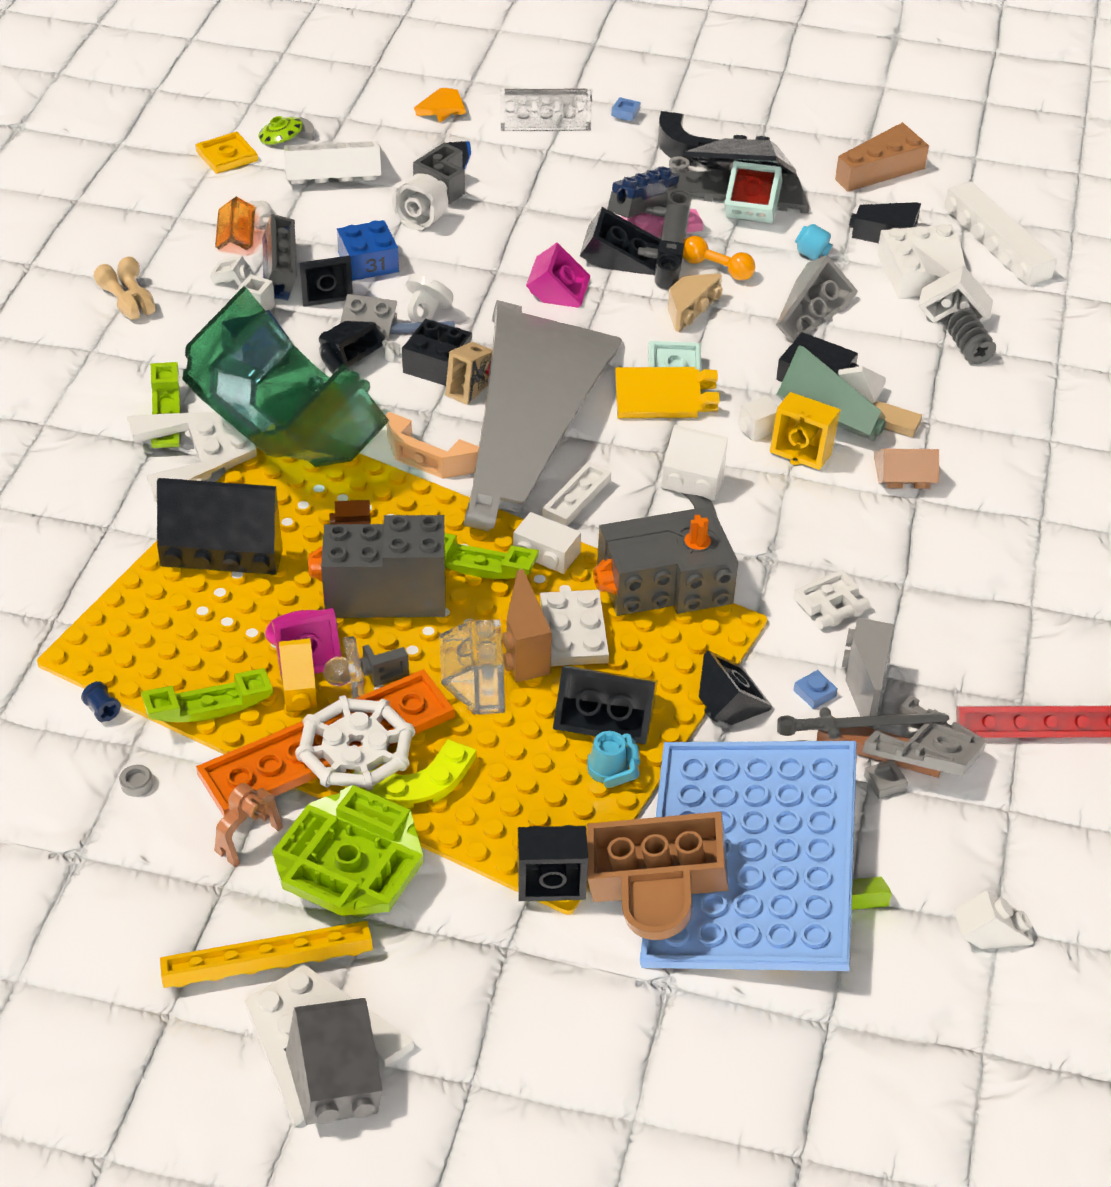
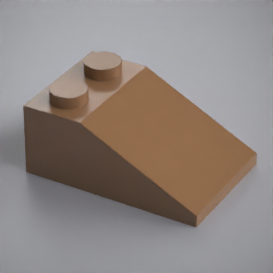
(527, 634)

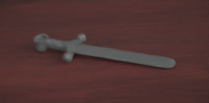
(789, 725)

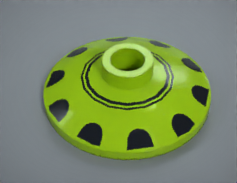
(280, 130)

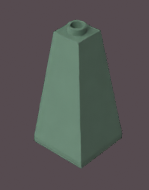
(816, 381)

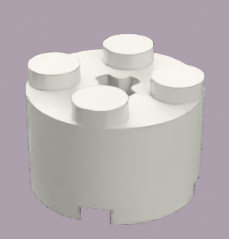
(420, 201)

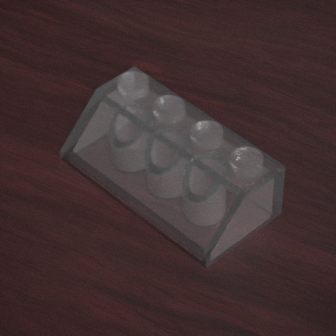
(546, 109)

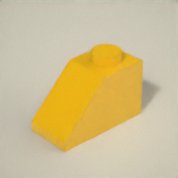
(298, 674)

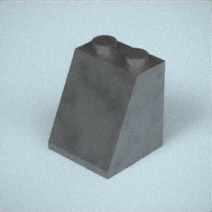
(334, 1061)

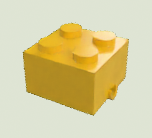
(804, 430)

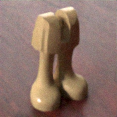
(135, 296)

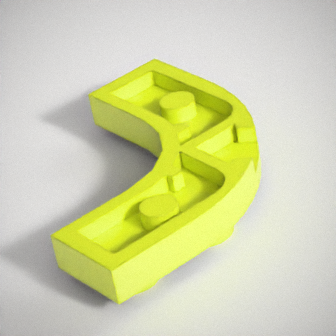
(430, 783)

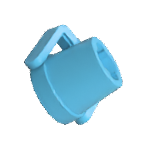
(611, 758)

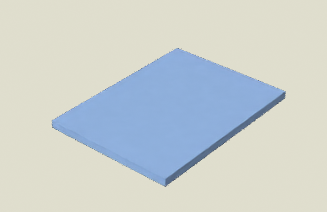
(786, 850)

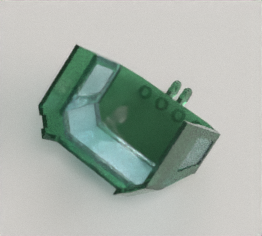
(274, 392)

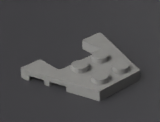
(933, 746)

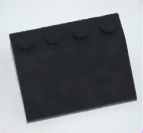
(218, 526)

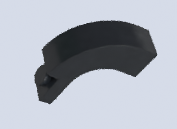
(674, 139)

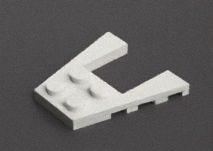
(213, 438)
(272, 1015)

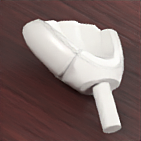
(262, 212)

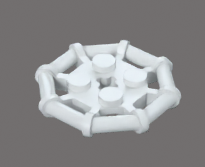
(352, 728)

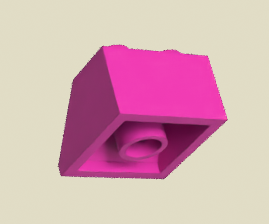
(558, 278)

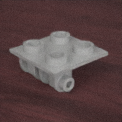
(370, 310)

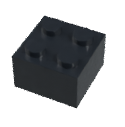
(552, 863)

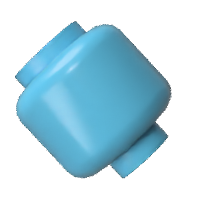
(813, 241)

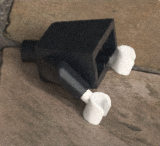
(352, 342)

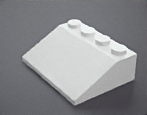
(332, 160)

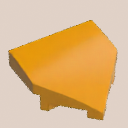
(441, 103)

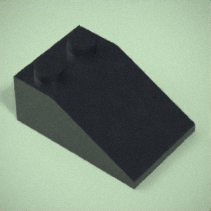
(615, 243)

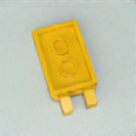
(664, 392)

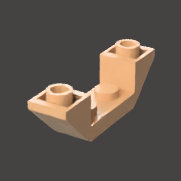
(428, 458)

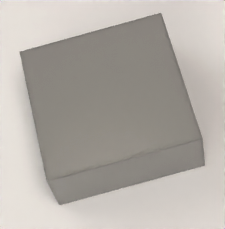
(886, 779)

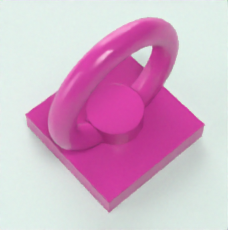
(305, 624)

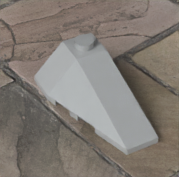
(815, 298)

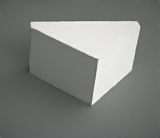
(864, 381)

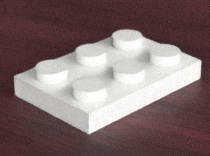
(575, 627)

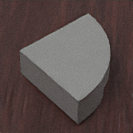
(307, 130)

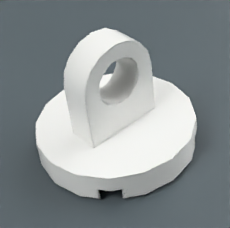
(428, 294)

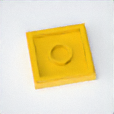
(226, 152)

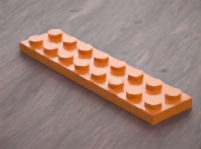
(272, 759)

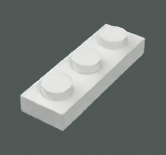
(576, 494)

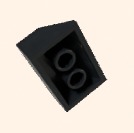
(604, 702)

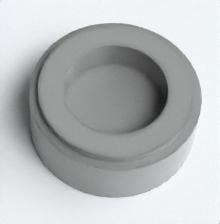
(136, 780)

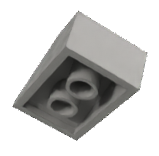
(867, 663)

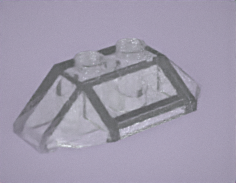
(474, 665)

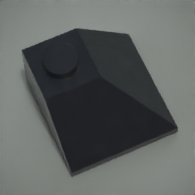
(325, 280)
(729, 691)

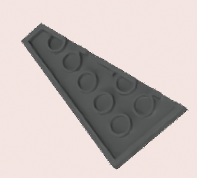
(715, 185)

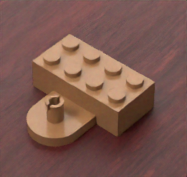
(657, 868)

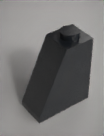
(876, 217)

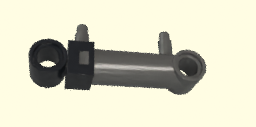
(672, 239)

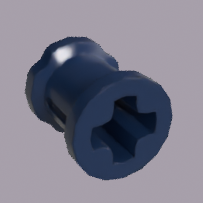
(101, 702)

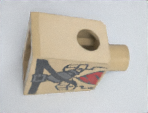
(468, 372)

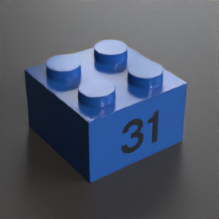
(370, 248)

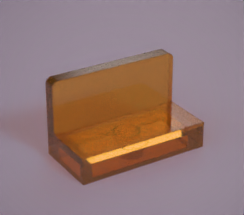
(235, 224)

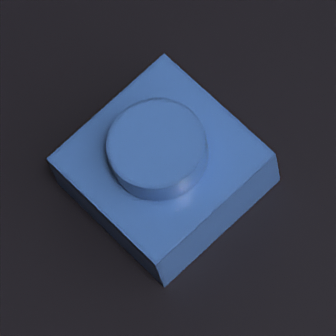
(625, 109)
(815, 689)

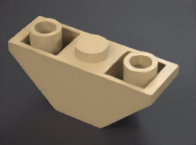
(691, 297)

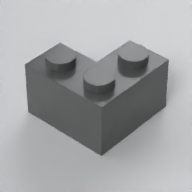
(446, 166)

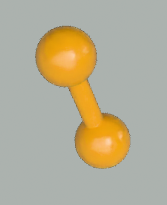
(740, 265)

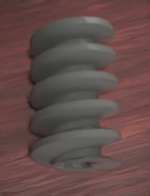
(971, 336)

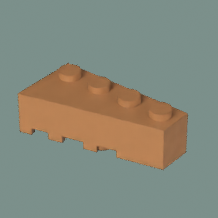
(882, 158)

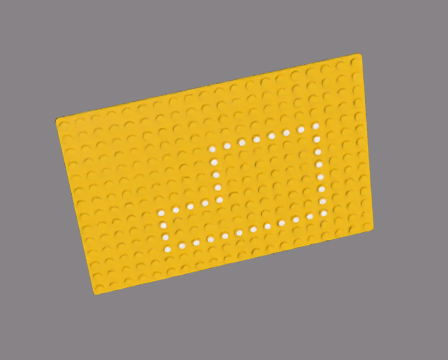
(207, 625)

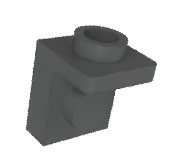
(384, 666)

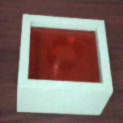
(753, 192)

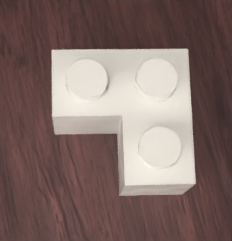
(953, 293)

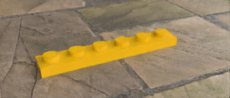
(265, 954)

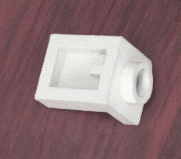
(230, 270)

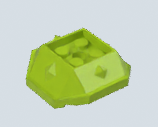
(350, 853)

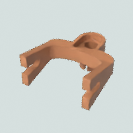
(244, 803)

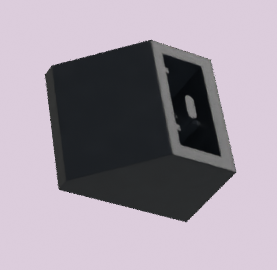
(428, 350)

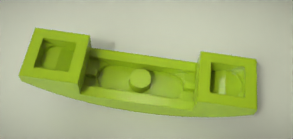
(165, 398)
(486, 562)
(209, 702)

